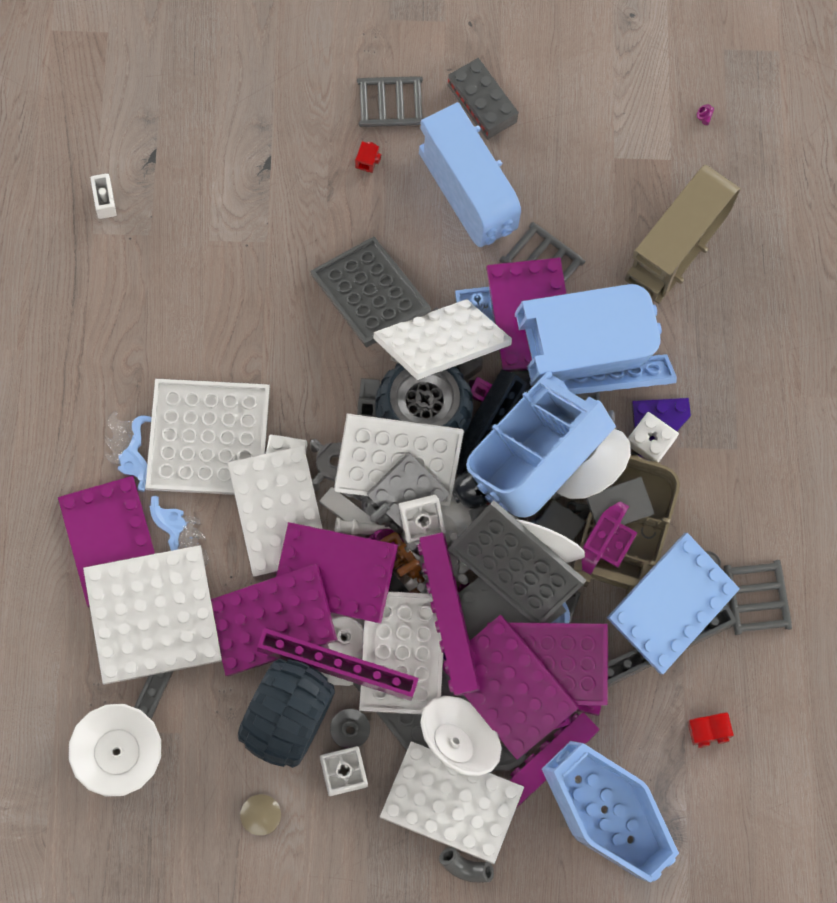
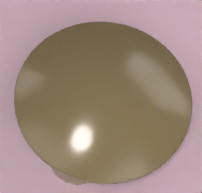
(260, 815)

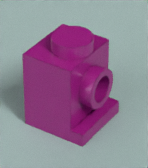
(479, 388)

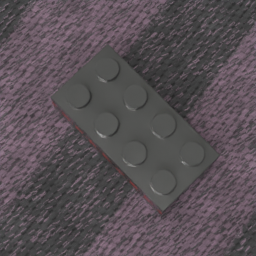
(482, 98)

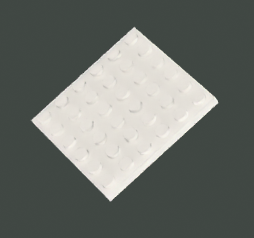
(202, 429)
(152, 614)

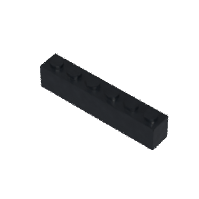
(495, 406)

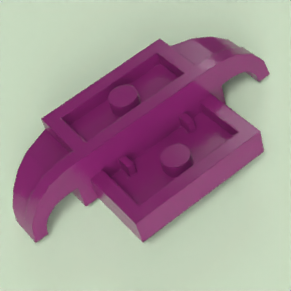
(608, 539)

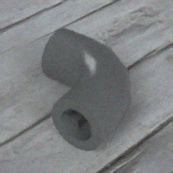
(466, 869)

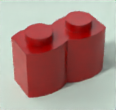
(710, 729)

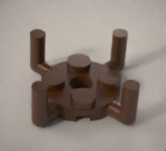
(411, 564)

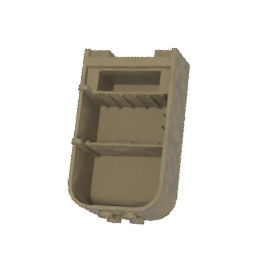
(682, 232)
(662, 489)

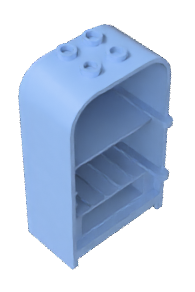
(469, 176)
(589, 332)
(538, 446)

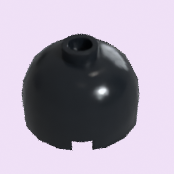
(467, 491)

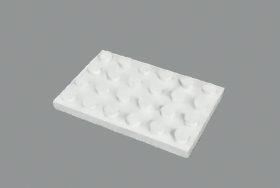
(442, 339)
(377, 444)
(269, 495)
(407, 644)
(451, 806)

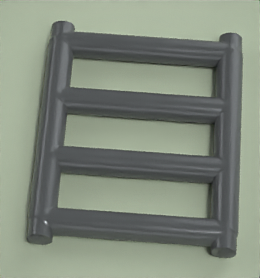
(381, 82)
(548, 238)
(778, 585)

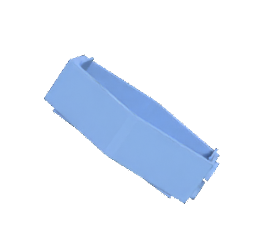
(629, 811)

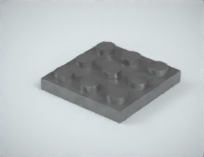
(404, 483)

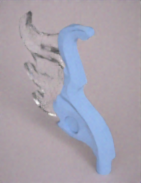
(125, 447)
(180, 529)

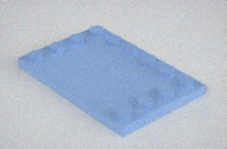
(673, 603)

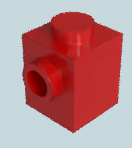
(367, 156)

